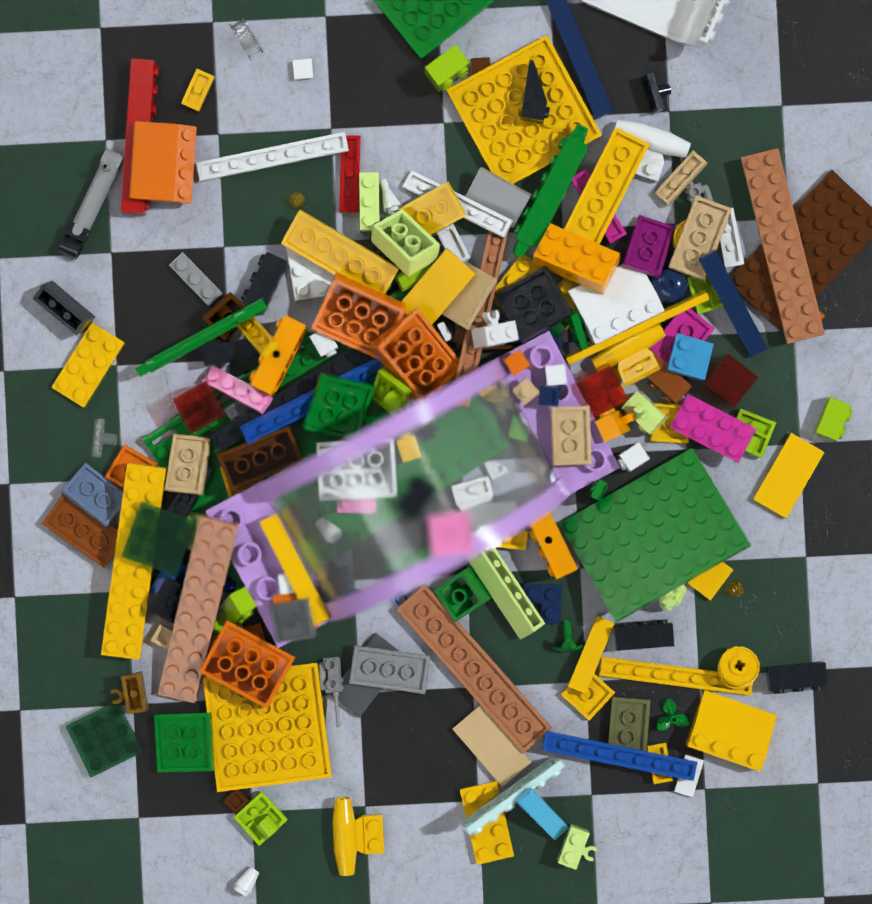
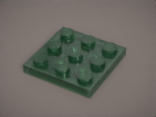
(159, 538)
(104, 739)

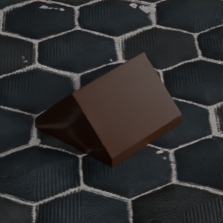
(224, 308)

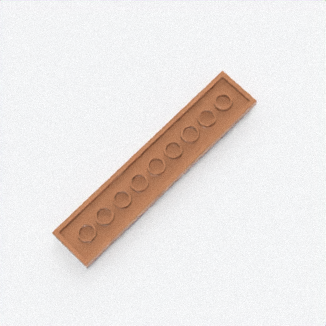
(782, 246)
(198, 608)
(474, 668)

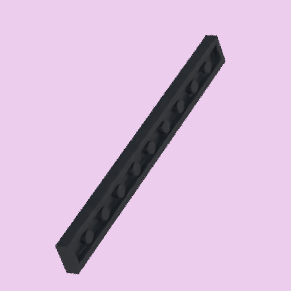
(343, 363)

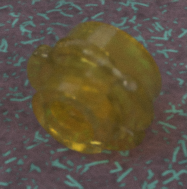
(296, 200)
(735, 589)

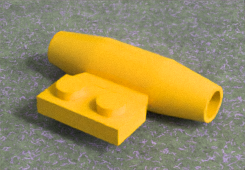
(632, 355)
(354, 835)

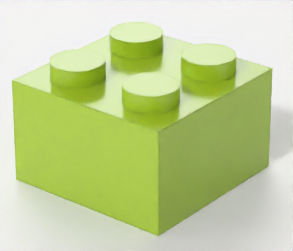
(447, 68)

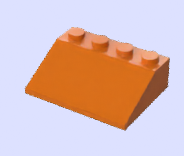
(162, 162)
(356, 313)
(416, 355)
(247, 664)

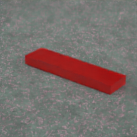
(350, 176)

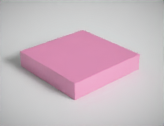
(450, 534)

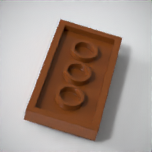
(82, 531)

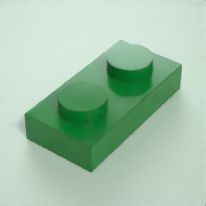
(579, 335)
(598, 490)

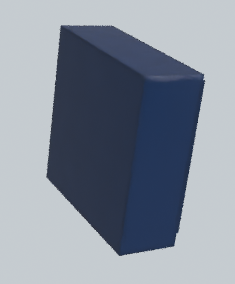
(549, 396)

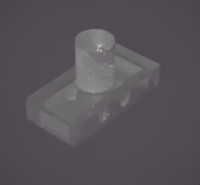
(101, 438)

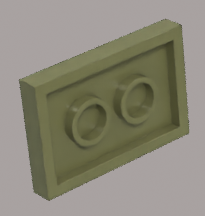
(629, 722)

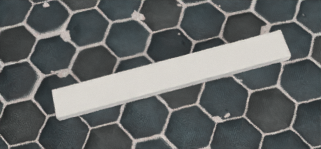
(272, 156)

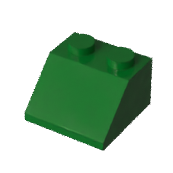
(463, 594)

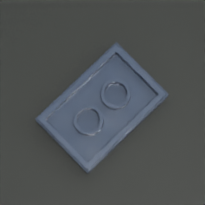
(94, 494)

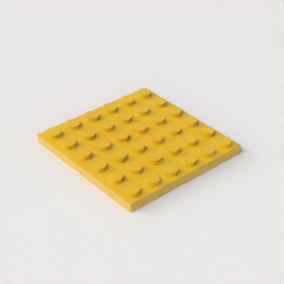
(493, 104)
(271, 744)

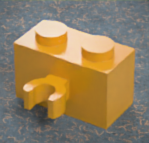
(614, 423)

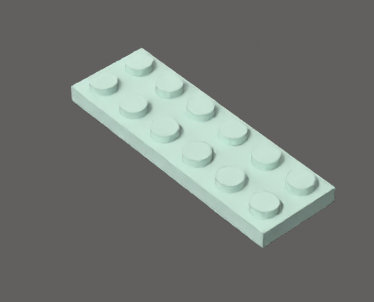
(506, 800)

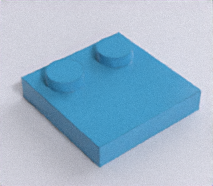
(690, 357)

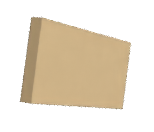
(699, 236)
(491, 745)

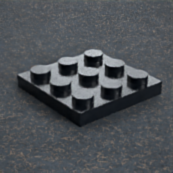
(534, 304)

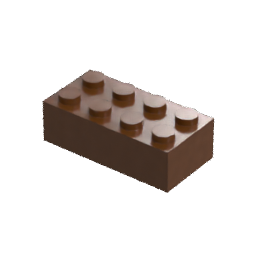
(260, 459)

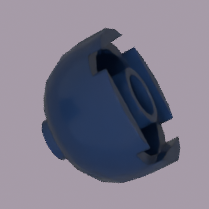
(670, 286)

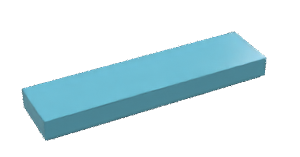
(542, 813)

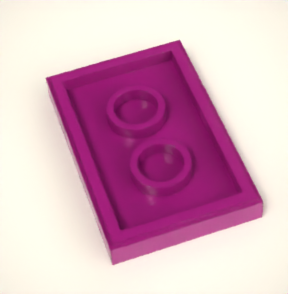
(648, 246)

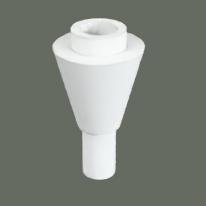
(390, 202)

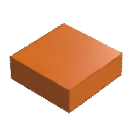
(516, 362)

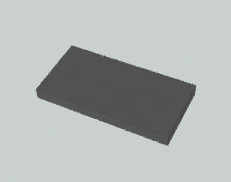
(359, 697)

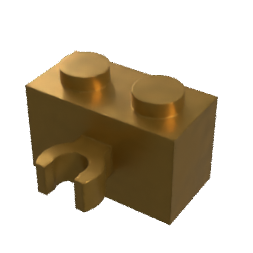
(133, 693)

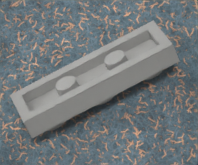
(195, 279)

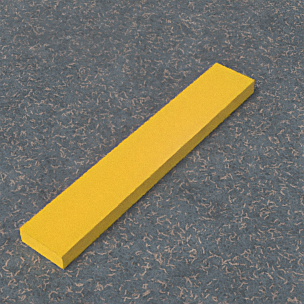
(293, 567)

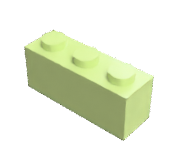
(369, 201)

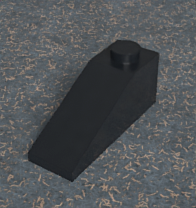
(534, 101)

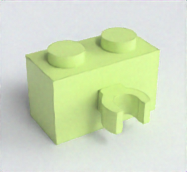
(646, 413)
(574, 847)

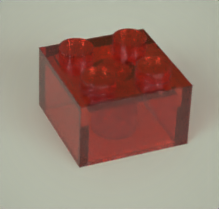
(730, 380)
(601, 390)
(199, 407)

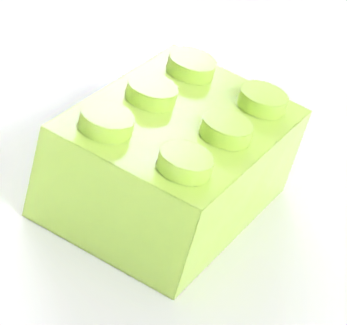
(405, 242)

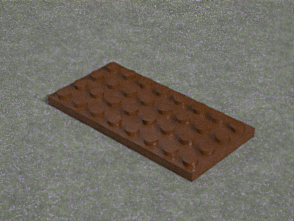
(832, 229)

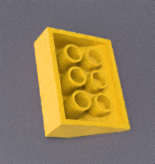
(731, 730)

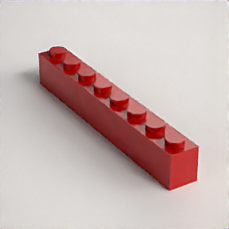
(141, 109)

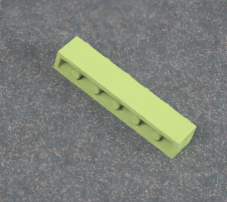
(506, 592)

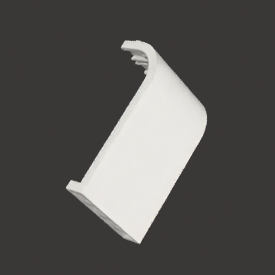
(676, 20)

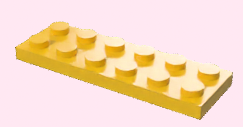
(607, 186)
(338, 253)

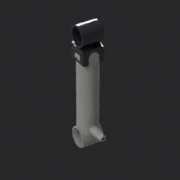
(79, 229)

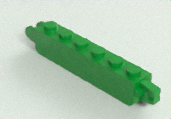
(551, 191)

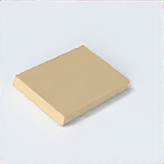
(471, 299)
(570, 435)
(188, 464)

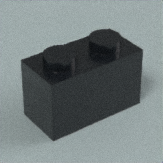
(416, 498)

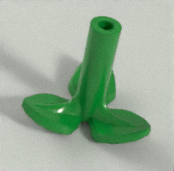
(370, 421)
(568, 644)
(679, 720)

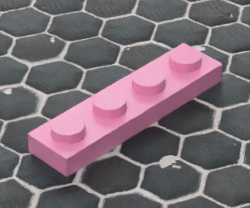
(238, 390)

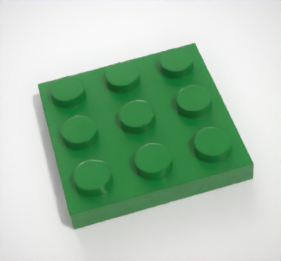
(338, 406)
(184, 742)

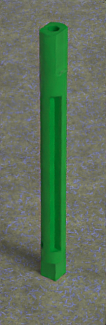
(202, 337)

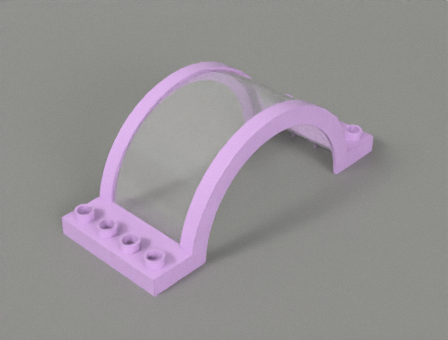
(465, 439)

